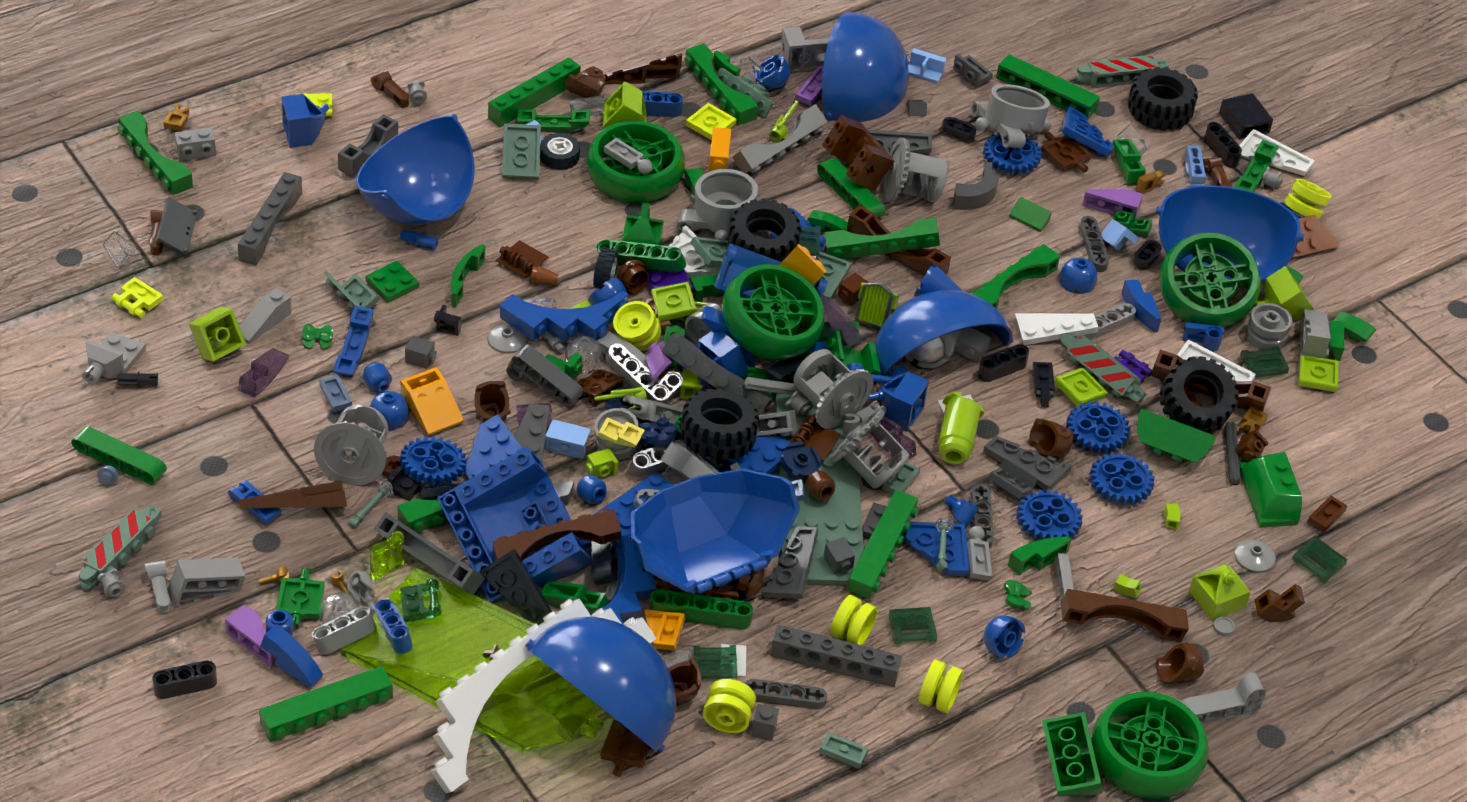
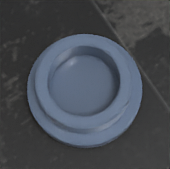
(107, 475)

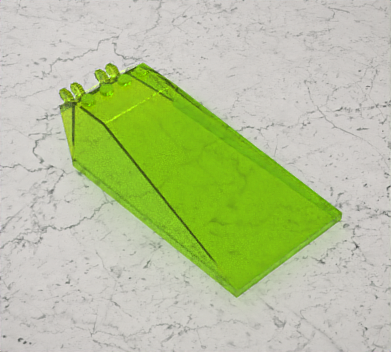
(527, 707)

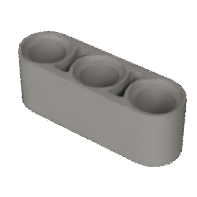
(649, 461)
(344, 630)

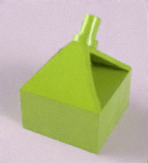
(624, 105)
(1286, 292)
(217, 333)
(1219, 591)

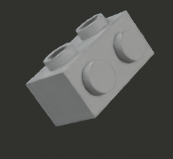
(195, 142)
(777, 422)

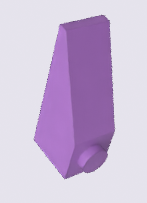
(1113, 200)
(657, 360)
(248, 630)

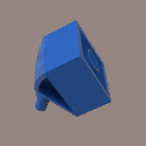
(301, 119)
(724, 352)
(903, 398)

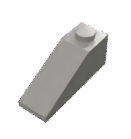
(266, 314)

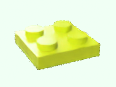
(709, 117)

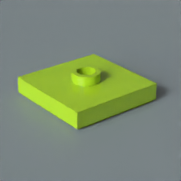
(673, 301)
(1318, 373)
(1080, 387)

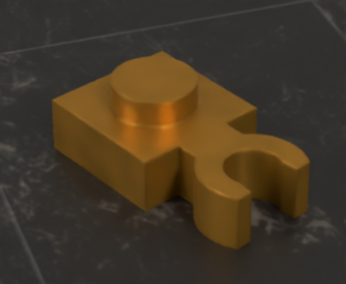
(177, 119)
(1147, 182)
(1253, 420)

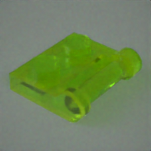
(381, 556)

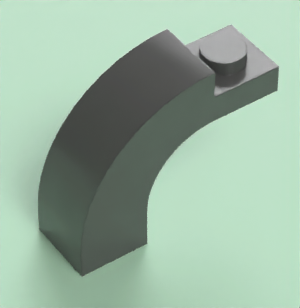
(978, 194)

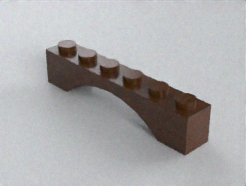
(866, 223)
(1250, 392)
(599, 528)
(1164, 621)

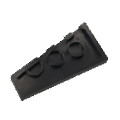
(516, 584)

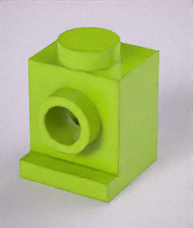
(690, 384)
(602, 463)

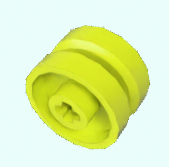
(1307, 198)
(637, 324)
(853, 620)
(941, 686)
(729, 706)

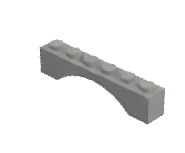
(755, 154)

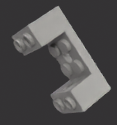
(802, 53)

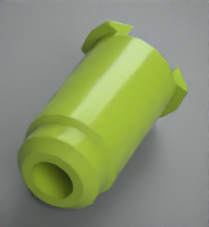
(958, 428)

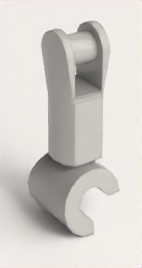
(853, 420)
(157, 575)

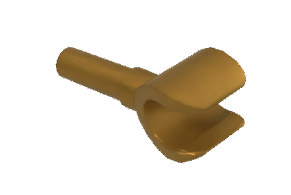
(281, 573)
(339, 581)

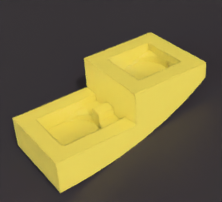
(620, 434)

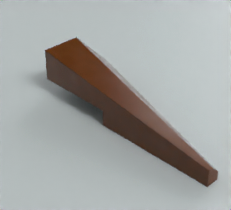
(662, 68)
(318, 495)

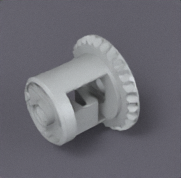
(914, 174)
(830, 397)
(362, 440)
(862, 461)

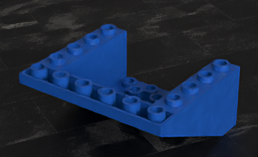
(509, 500)

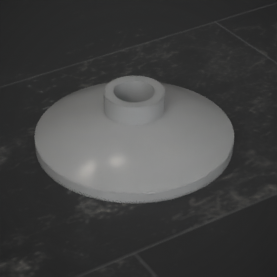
(506, 339)
(1255, 556)

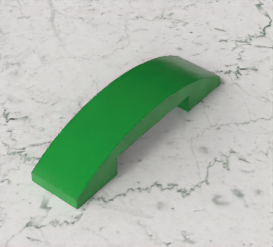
(555, 123)
(1262, 159)
(471, 260)

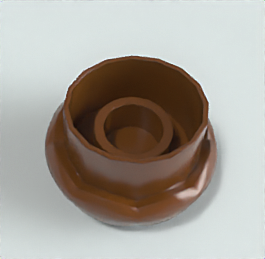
(633, 275)
(750, 583)

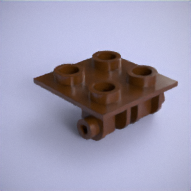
(521, 258)
(600, 384)
(815, 436)

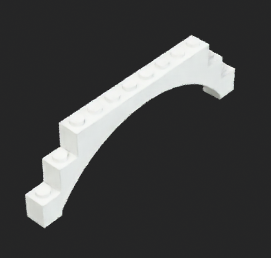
(467, 699)

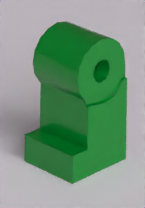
(704, 287)

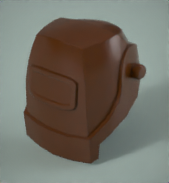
(586, 83)
(491, 399)
(1051, 438)
(1180, 664)
(686, 680)

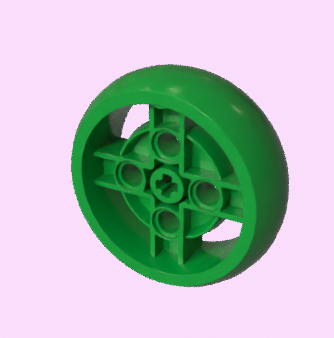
(629, 184)
(1210, 279)
(773, 312)
(1146, 748)

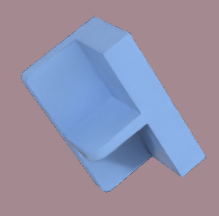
(926, 65)
(1118, 235)
(567, 439)

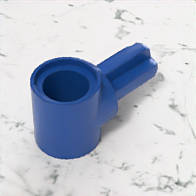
(962, 509)

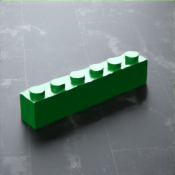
(1055, 89)
(532, 92)
(882, 544)
(326, 703)

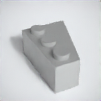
(1314, 334)
(203, 578)

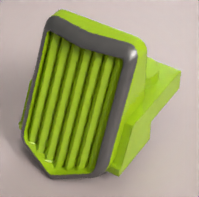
(875, 304)

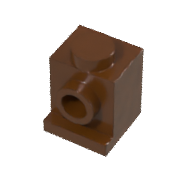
(1251, 445)

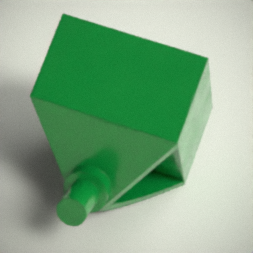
(643, 228)

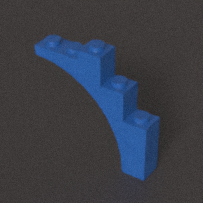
(563, 323)
(632, 583)

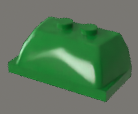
(1172, 437)
(1272, 490)
(1072, 755)

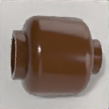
(820, 486)

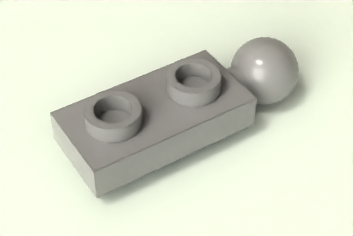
(627, 156)
(978, 554)

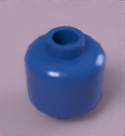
(377, 377)
(591, 489)
(281, 618)

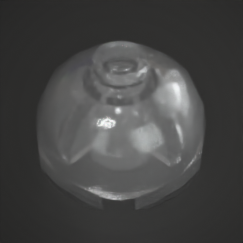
(590, 350)
(336, 606)

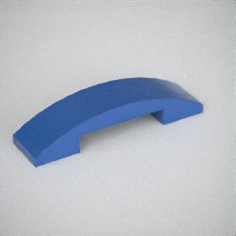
(714, 320)
(355, 341)

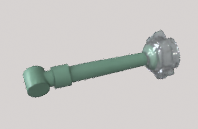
(384, 489)
(943, 525)

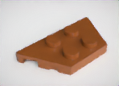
(1315, 237)

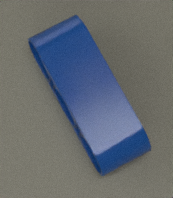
(663, 103)
(393, 626)

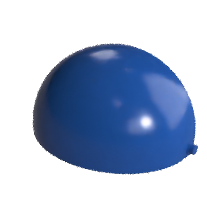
(863, 69)
(420, 173)
(1251, 218)
(932, 317)
(615, 671)

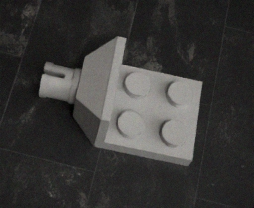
(111, 357)

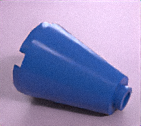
(936, 280)

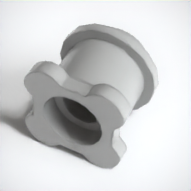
(416, 92)
(1271, 179)
(799, 403)
(111, 583)

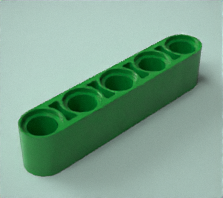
(853, 194)
(653, 256)
(119, 455)
(704, 608)

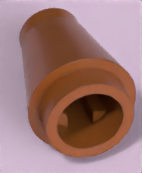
(543, 276)

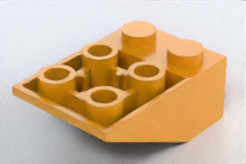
(804, 264)
(431, 401)

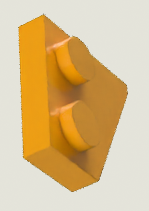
(665, 627)

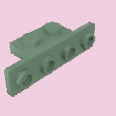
(745, 85)
(355, 291)

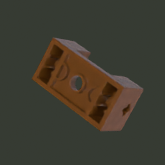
(861, 150)

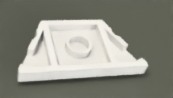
(694, 263)

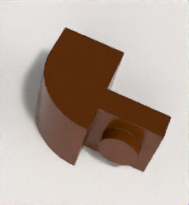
(1279, 607)

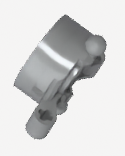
(1011, 113)
(716, 199)

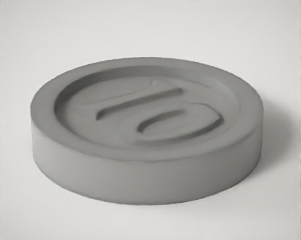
(1224, 626)

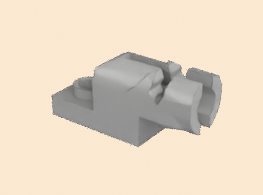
(653, 410)

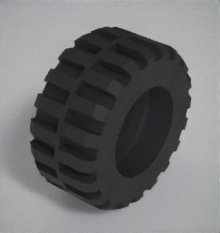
(1162, 98)
(765, 216)
(1210, 376)
(719, 424)

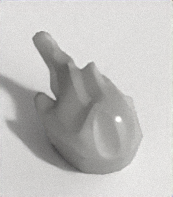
(360, 587)

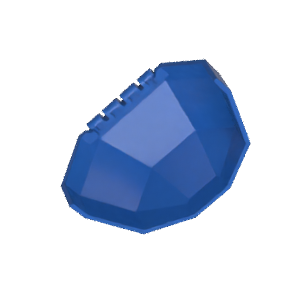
(714, 528)

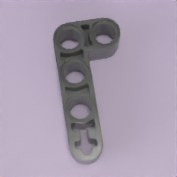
(545, 375)

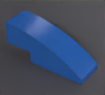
(1143, 302)
(291, 656)

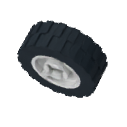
(559, 151)
(605, 266)

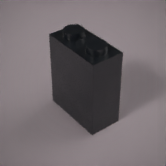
(1245, 114)

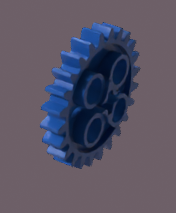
(1019, 158)
(1098, 427)
(433, 460)
(1121, 479)
(1049, 515)

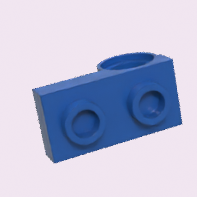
(1208, 335)

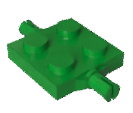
(301, 597)

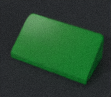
(1030, 214)
(1337, 338)

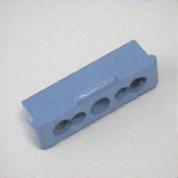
(1194, 165)

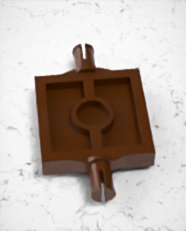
(1066, 152)
(624, 748)

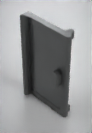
(176, 226)

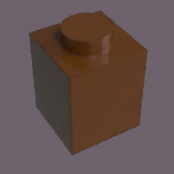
(850, 288)

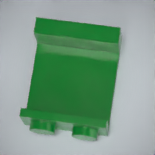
(866, 357)

